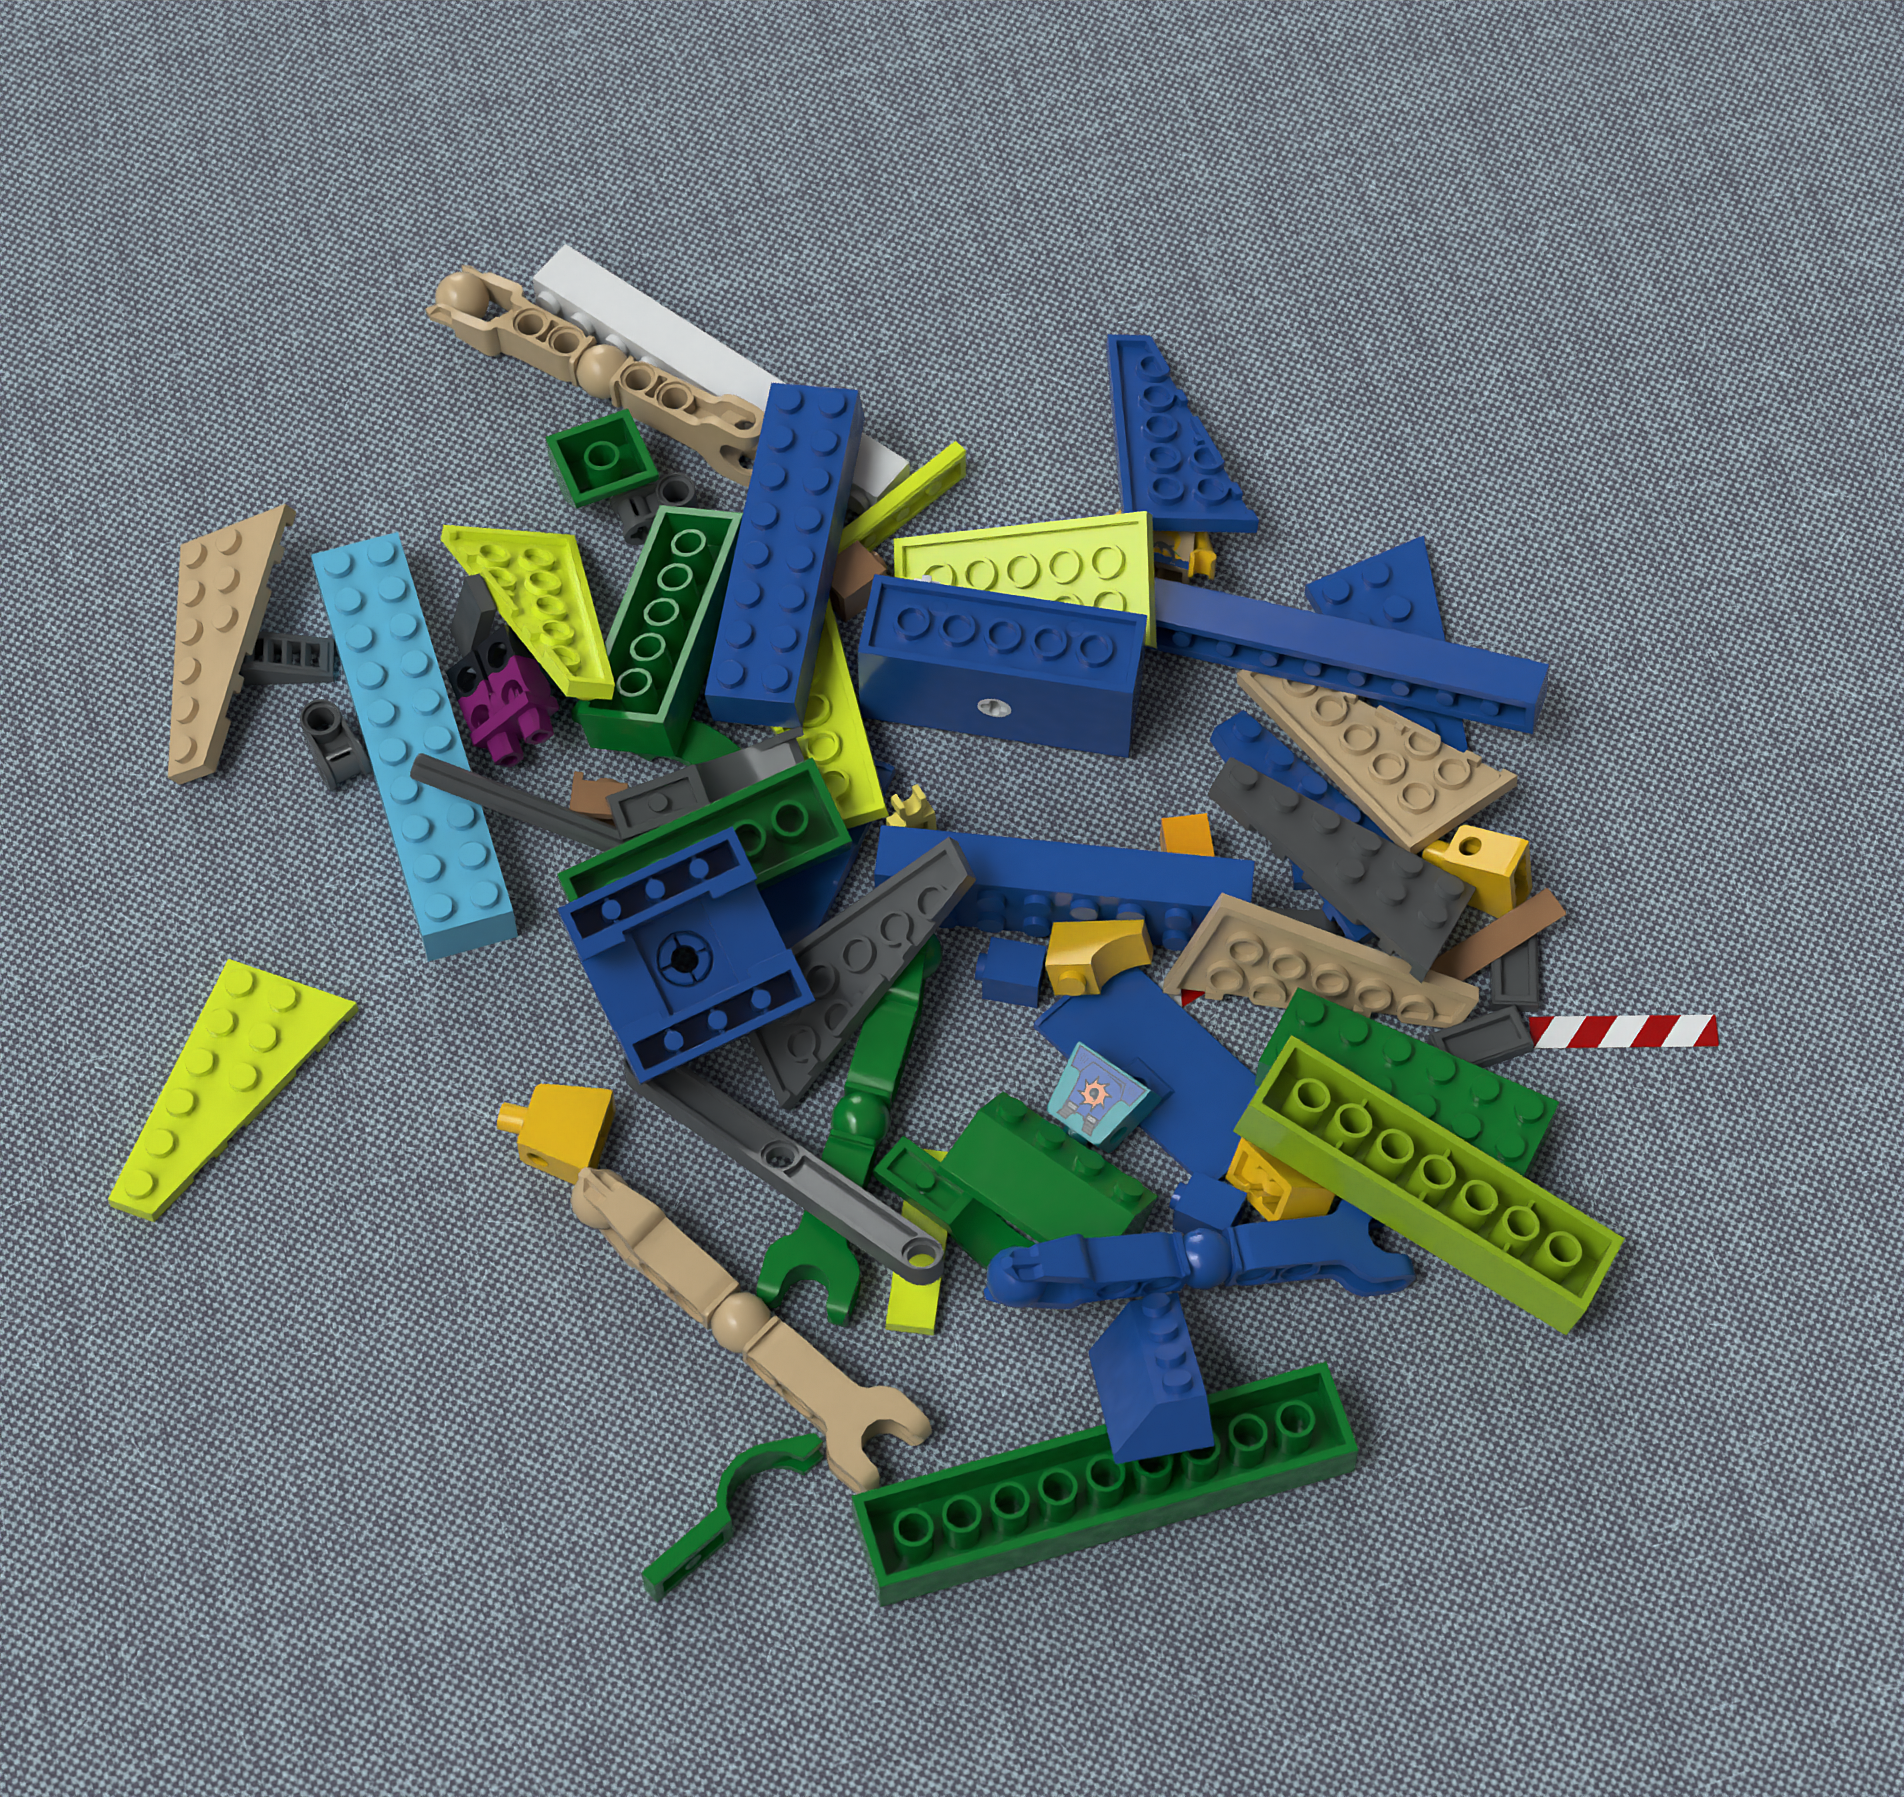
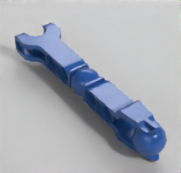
(1089, 1269)

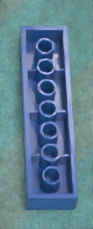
(785, 556)
(1041, 882)

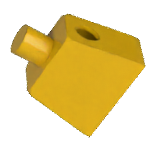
(1490, 862)
(561, 1128)

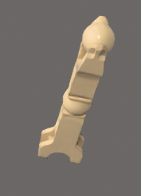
(560, 349)
(744, 1325)

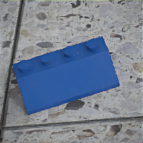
(1150, 1382)

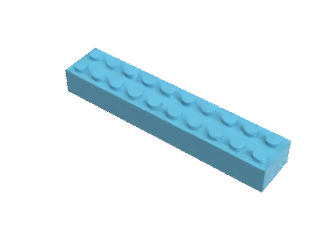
(403, 713)

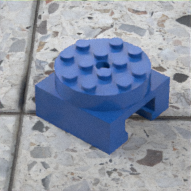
(696, 902)

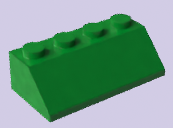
(1043, 1176)

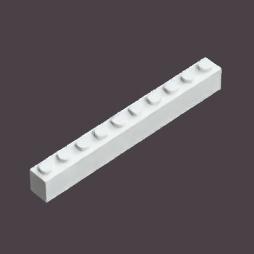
(651, 333)

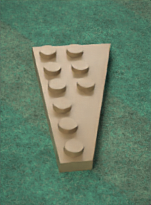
(216, 625)
(1381, 760)
(1269, 956)

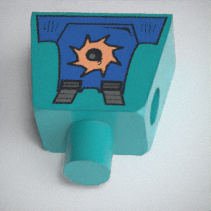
(1099, 1100)

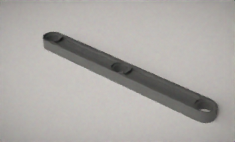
(806, 1181)

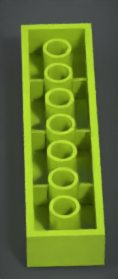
(1429, 1185)

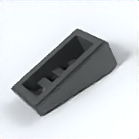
(286, 673)

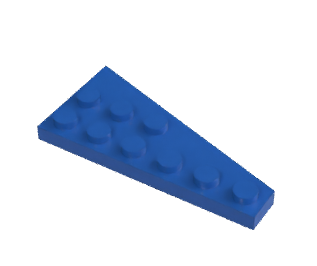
(1164, 450)
(1396, 594)
(1255, 746)

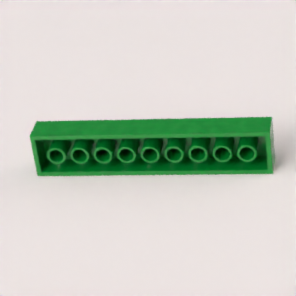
(1074, 1496)

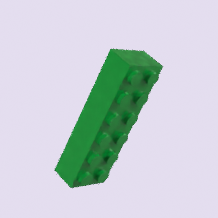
(665, 632)
(780, 822)
(1457, 1095)

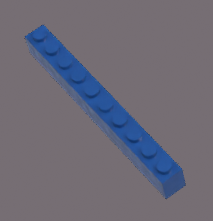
(1349, 656)

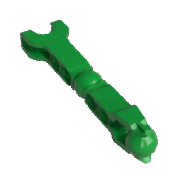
(858, 1127)

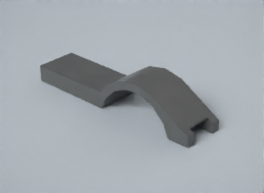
(693, 787)

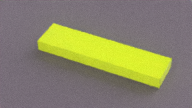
(907, 499)
(915, 1306)

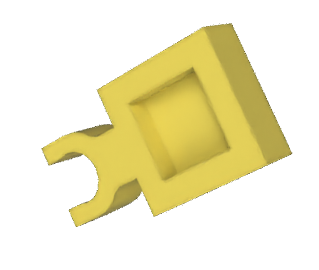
(913, 812)

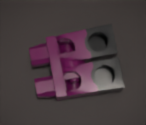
(504, 697)

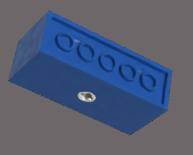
(1001, 665)

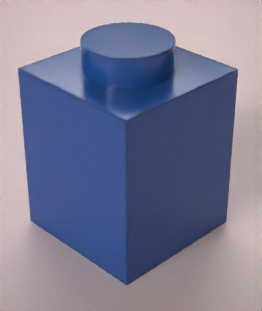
(1012, 972)
(1206, 1204)

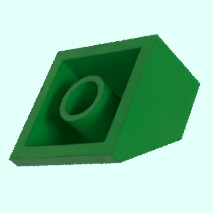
(600, 459)

